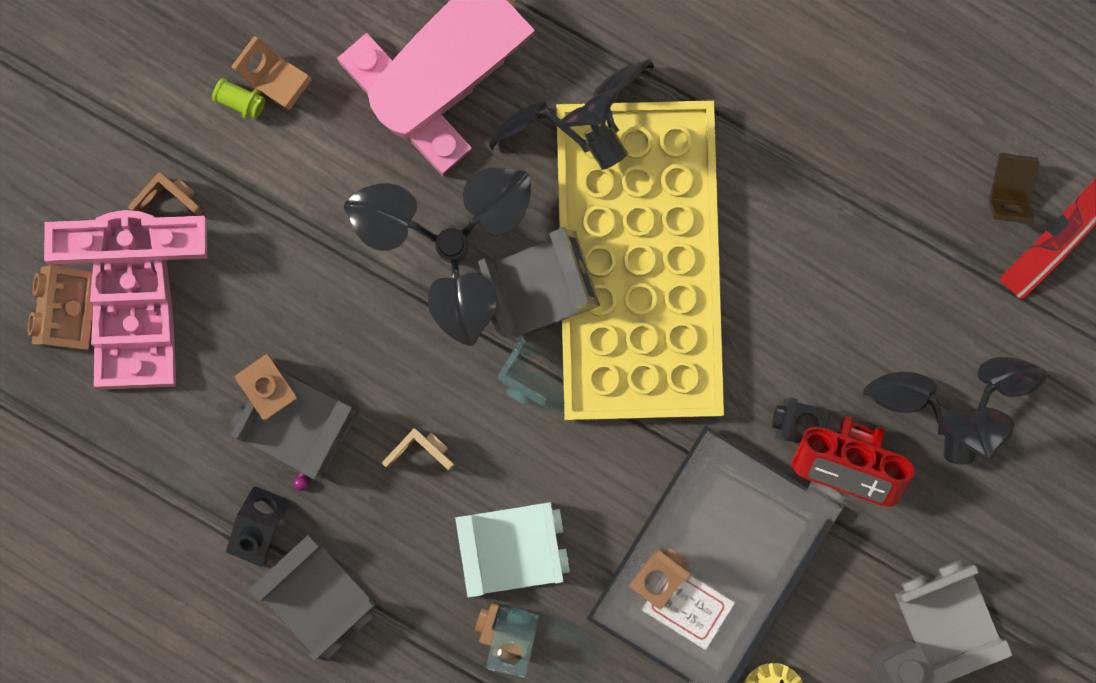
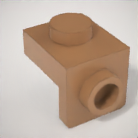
(484, 625)

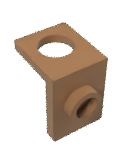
(273, 76)
(156, 185)
(265, 387)
(669, 563)

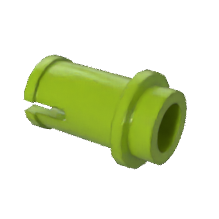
(239, 99)

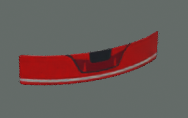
(1053, 244)

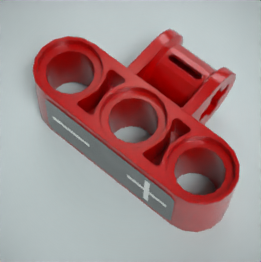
(853, 463)

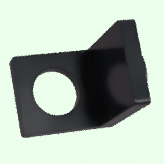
(786, 416)
(254, 529)

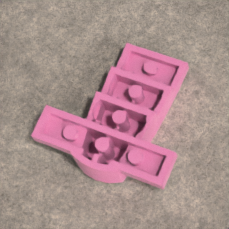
(436, 72)
(129, 289)

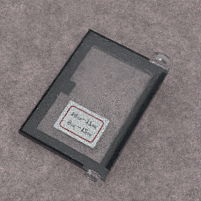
(746, 548)

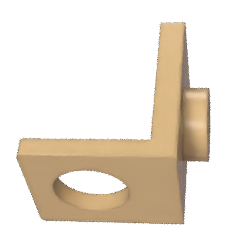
(430, 443)

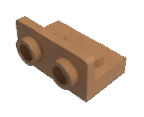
(62, 307)

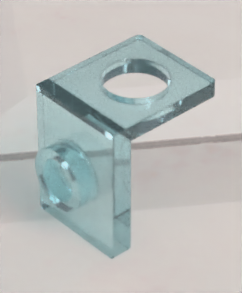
(517, 390)
(513, 627)

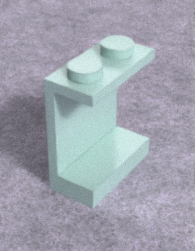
(511, 549)

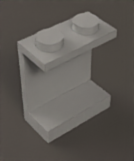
(951, 622)

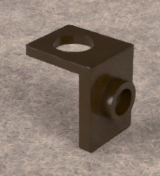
(1013, 188)

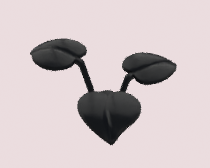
(601, 139)
(495, 198)
(963, 430)

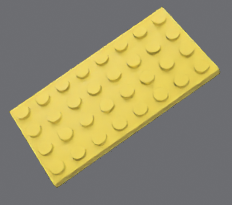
(653, 264)

